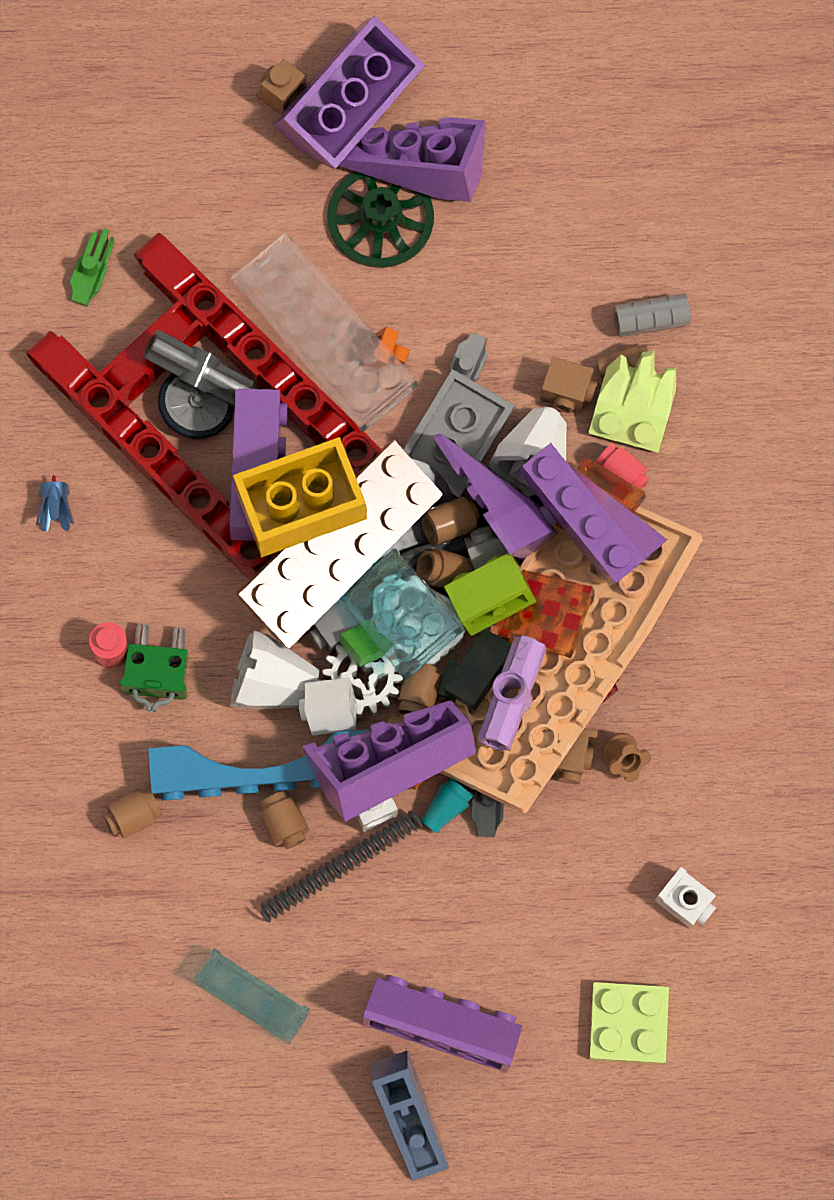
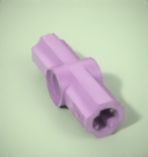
(506, 713)

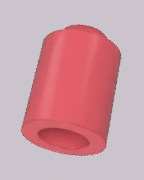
(109, 645)

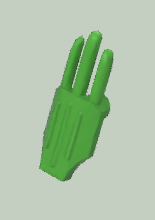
(90, 271)

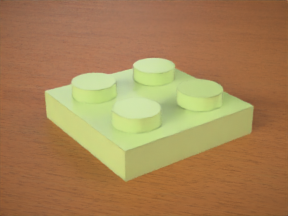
(629, 1023)

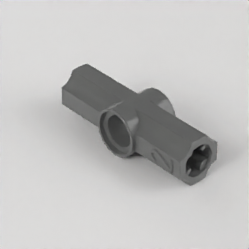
(195, 367)

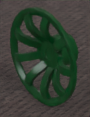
(379, 213)

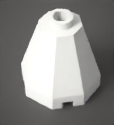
(525, 441)
(270, 675)

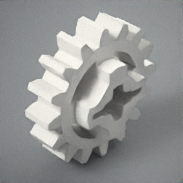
(377, 672)

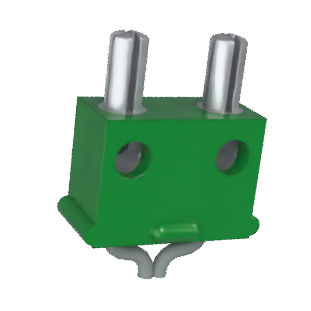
(155, 675)

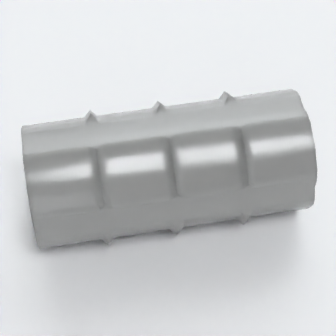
(652, 315)

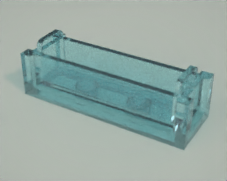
(252, 997)

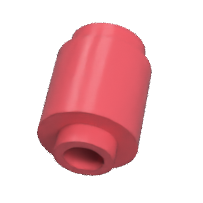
(623, 465)

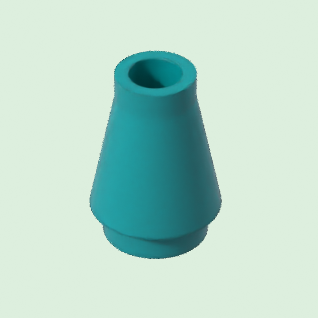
(446, 805)

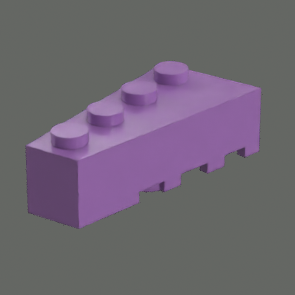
(255, 443)

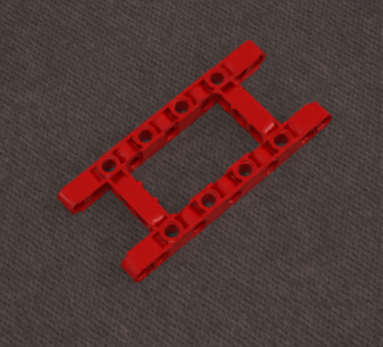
(131, 375)

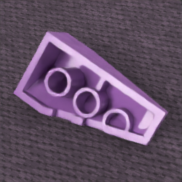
(427, 159)
(511, 514)

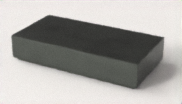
(478, 669)

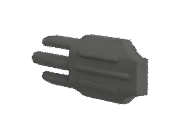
(486, 814)

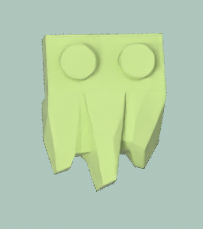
(634, 403)

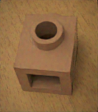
(568, 385)

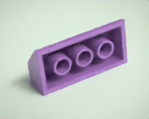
(349, 93)
(442, 1024)

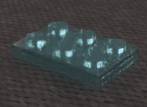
(400, 614)

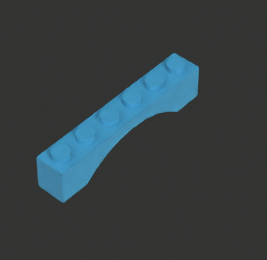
(185, 770)

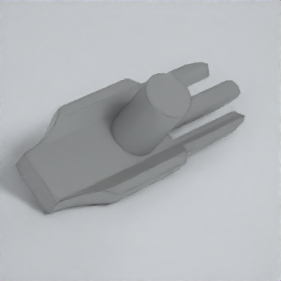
(470, 356)

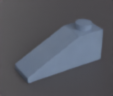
(408, 1115)

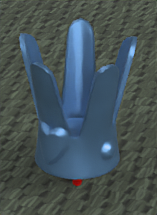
(54, 504)

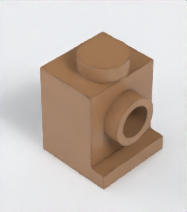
(281, 86)
(577, 758)

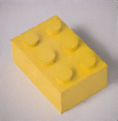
(300, 497)

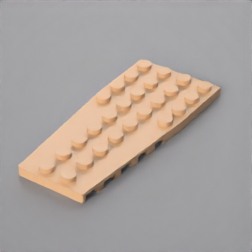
(573, 688)

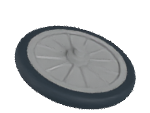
(190, 411)

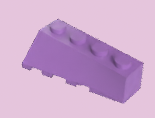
(594, 520)
(390, 758)

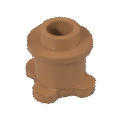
(624, 757)

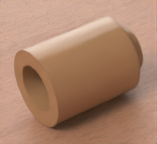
(449, 520)

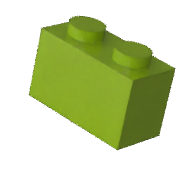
(490, 593)

